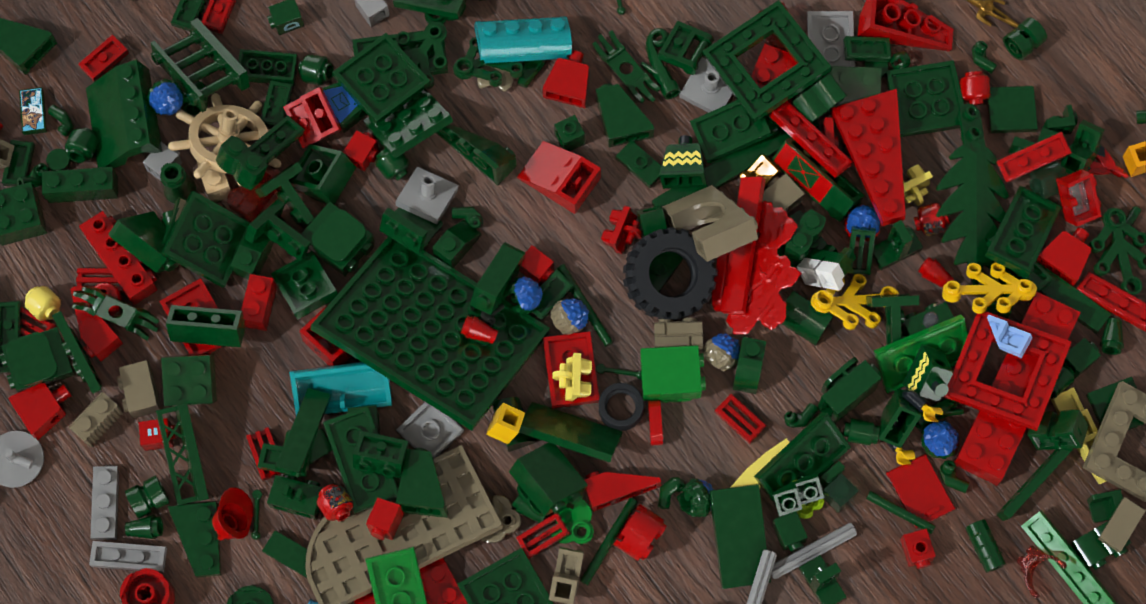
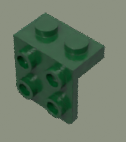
(408, 228)

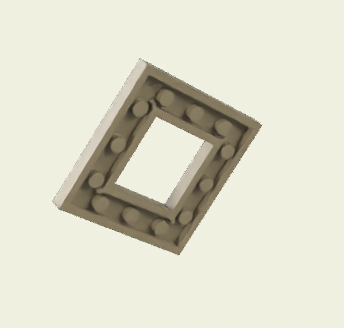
(1103, 458)

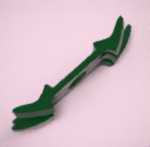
(616, 59)
(129, 317)

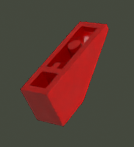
(95, 333)
(612, 488)

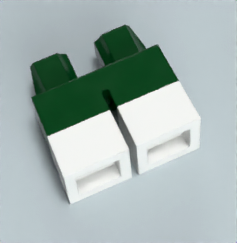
(827, 267)

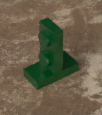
(287, 194)
(278, 231)
(899, 245)
(893, 312)
(822, 580)

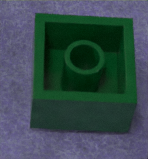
(20, 214)
(189, 379)

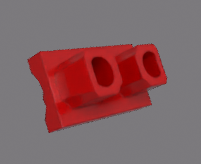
(625, 229)

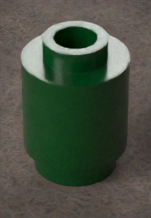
(861, 432)

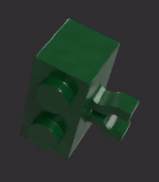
(295, 496)

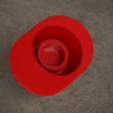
(233, 515)

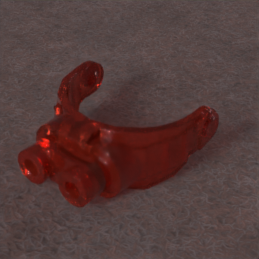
(1029, 564)

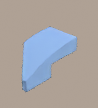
(1009, 338)

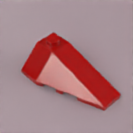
(904, 25)

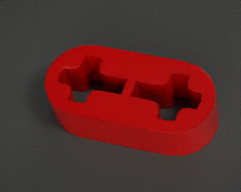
(655, 422)

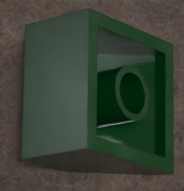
(323, 173)

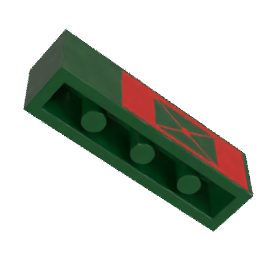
(832, 193)

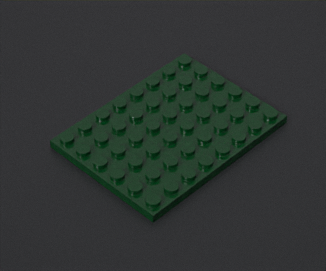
(407, 322)

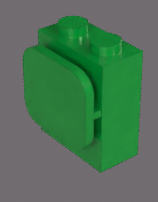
(672, 373)

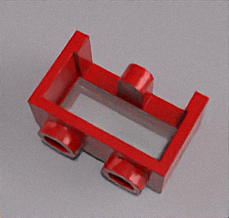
(1079, 197)

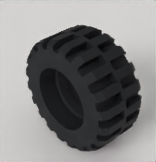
(639, 282)

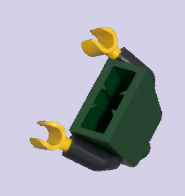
(901, 417)

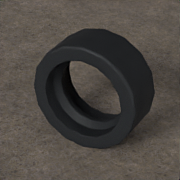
(614, 389)

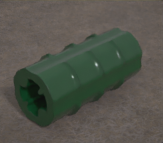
(985, 546)

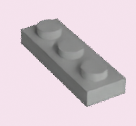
(105, 503)
(127, 556)

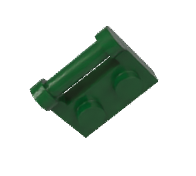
(678, 44)

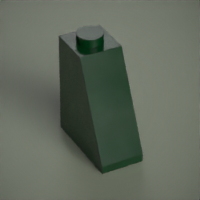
(24, 44)
(621, 116)
(143, 238)
(499, 274)
(420, 485)

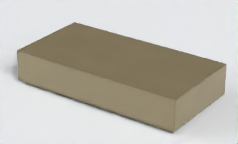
(1121, 524)

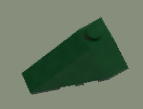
(483, 153)

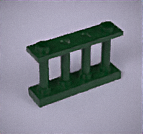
(210, 48)

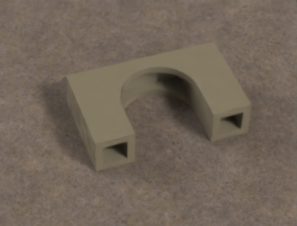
(731, 223)

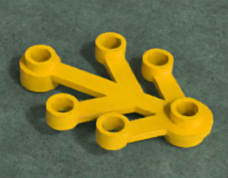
(1019, 289)
(825, 302)

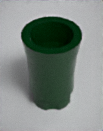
(176, 182)

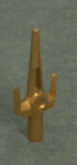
(986, 8)

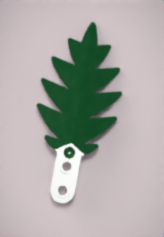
(973, 197)

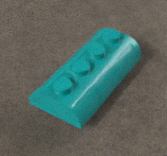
(523, 39)
(348, 384)

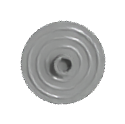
(19, 458)

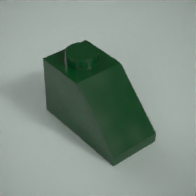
(455, 243)

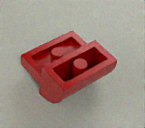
(315, 115)

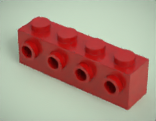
(122, 264)

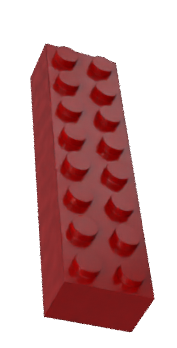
(993, 439)

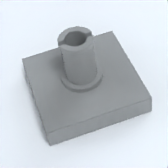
(706, 88)
(427, 195)

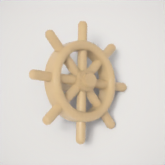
(231, 122)

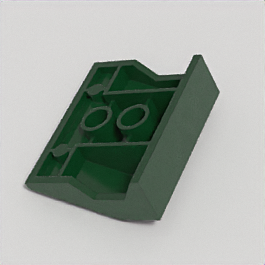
(122, 114)

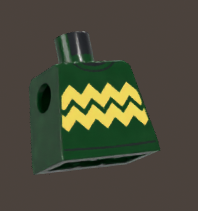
(683, 165)
(929, 373)

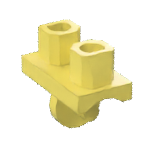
(918, 180)
(570, 377)

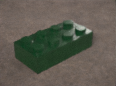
(268, 66)

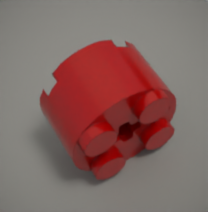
(640, 532)
(147, 582)

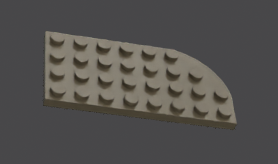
(339, 549)

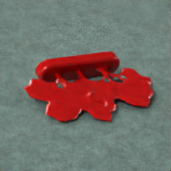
(768, 274)

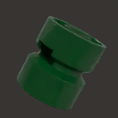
(1025, 38)
(147, 496)

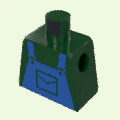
(344, 106)

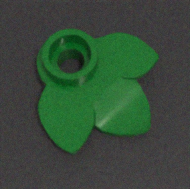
(575, 519)

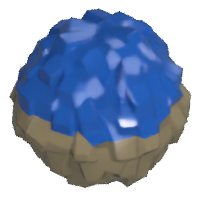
(570, 316)
(722, 351)

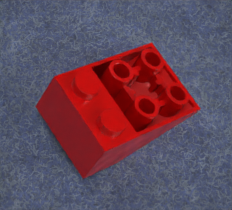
(561, 175)

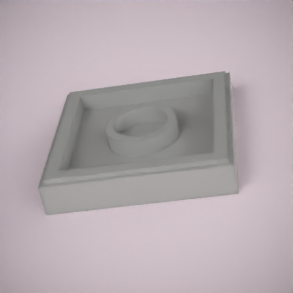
(430, 430)

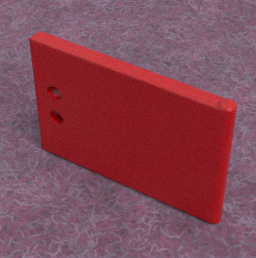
(920, 489)

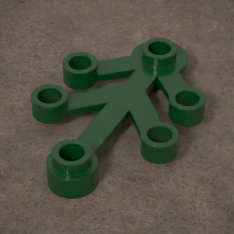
(420, 54)
(474, 67)
(1120, 248)

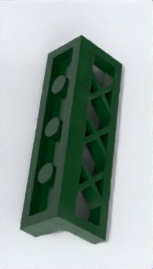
(191, 453)

